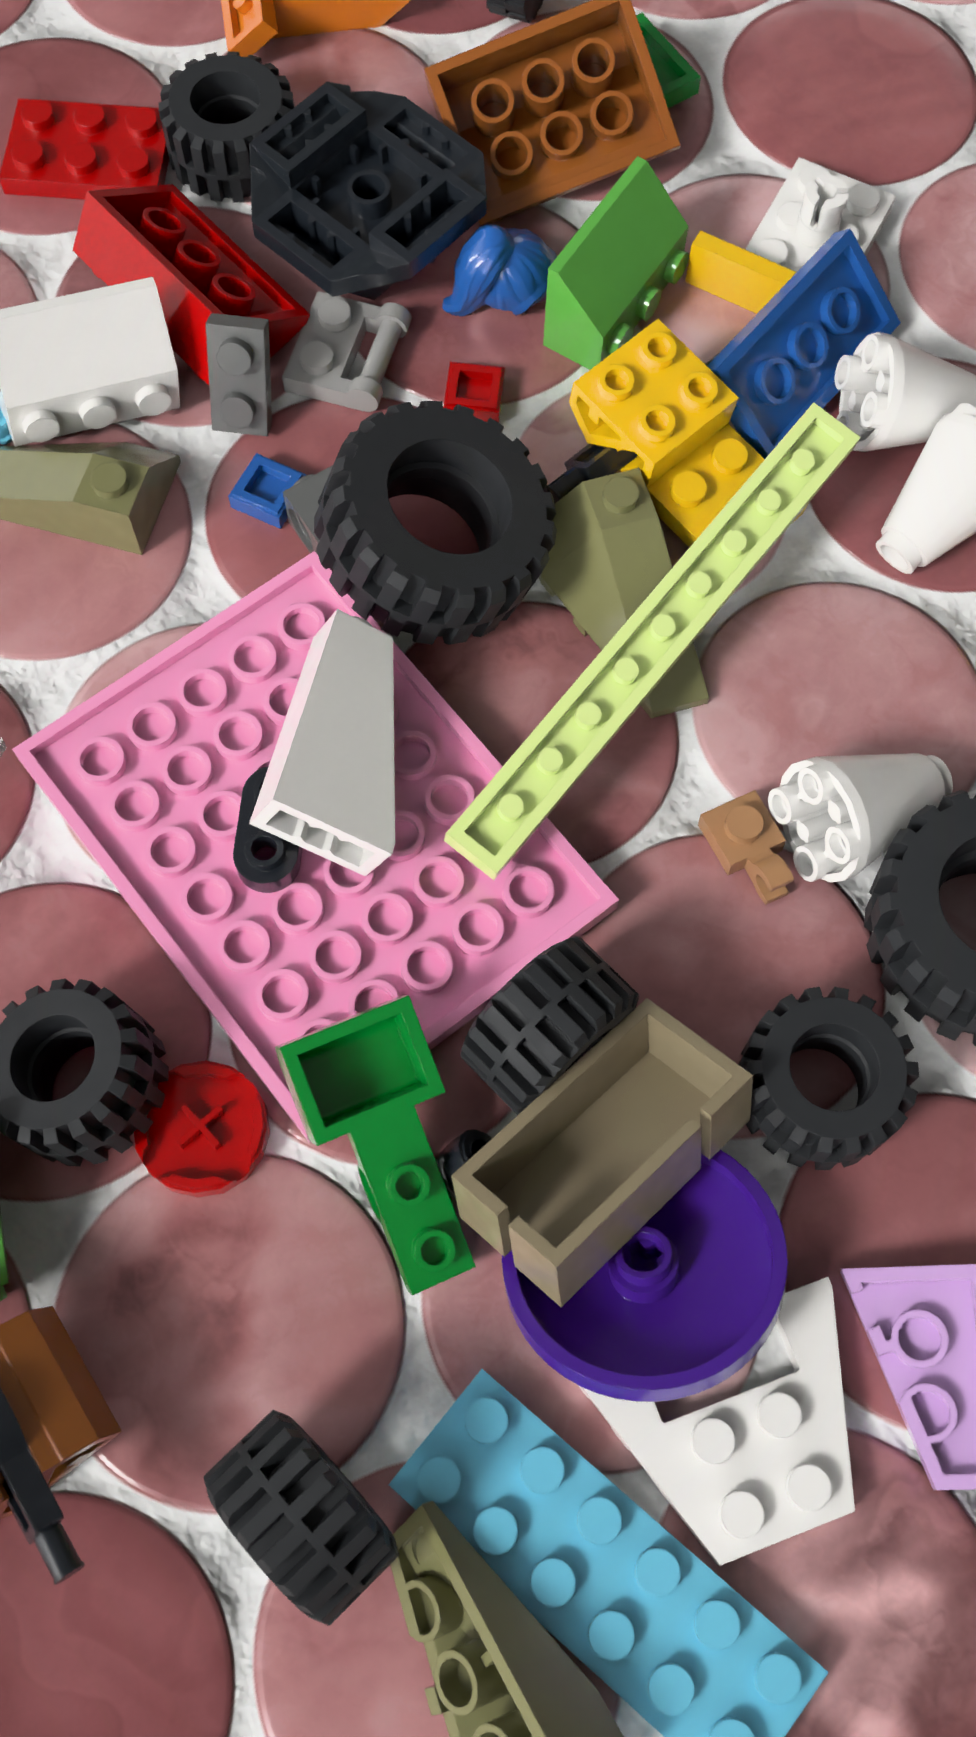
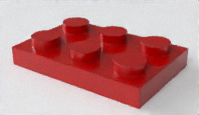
(81, 148)

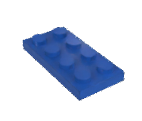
(796, 340)

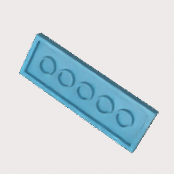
(607, 1574)

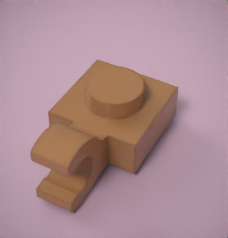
(748, 839)

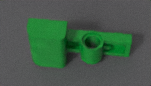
(364, 1083)

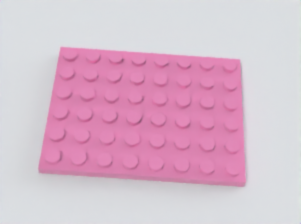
(155, 797)

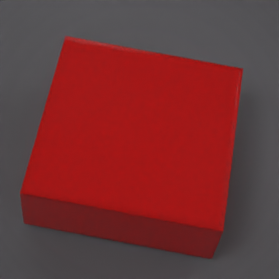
(475, 388)

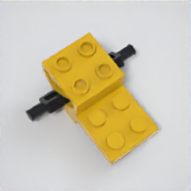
(669, 417)

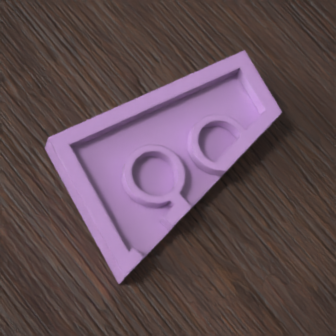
(926, 1346)

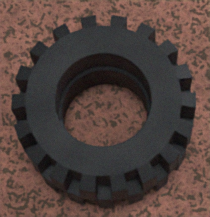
(213, 116)
(546, 1021)
(863, 1044)
(112, 1098)
(300, 1518)

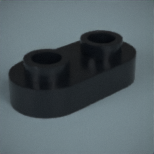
(269, 874)

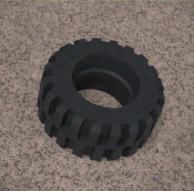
(468, 469)
(907, 920)

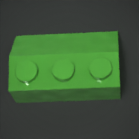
(615, 268)

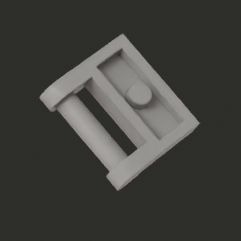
(330, 346)

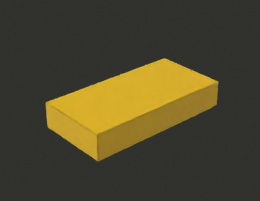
(734, 272)

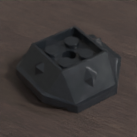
(362, 189)

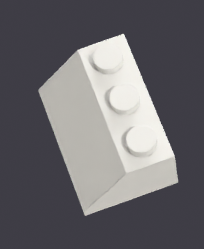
(85, 361)

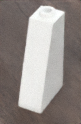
(335, 753)

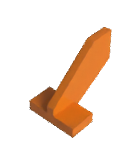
(255, 22)

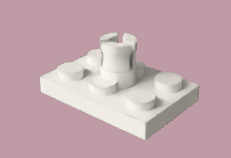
(814, 207)

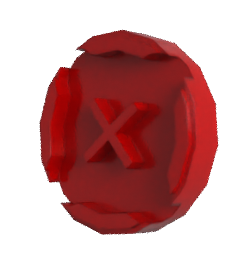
(206, 1130)

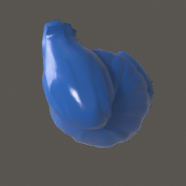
(501, 270)

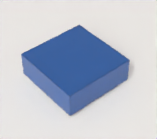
(261, 490)

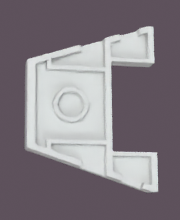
(763, 1458)

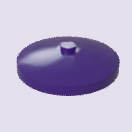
(675, 1302)

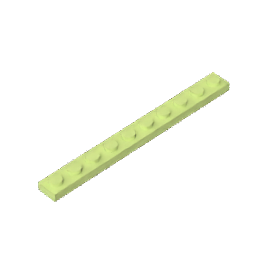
(649, 643)

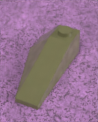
(87, 490)
(607, 564)
(485, 1649)

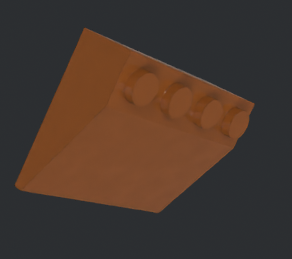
(555, 104)

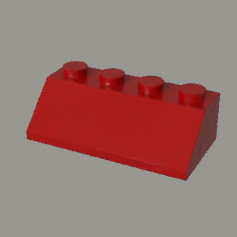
(192, 261)

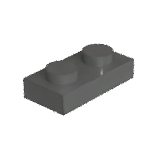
(239, 374)

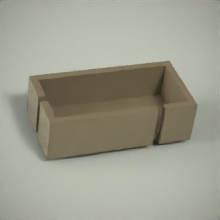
(603, 1149)

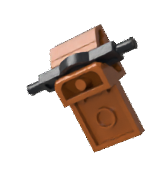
(47, 1428)

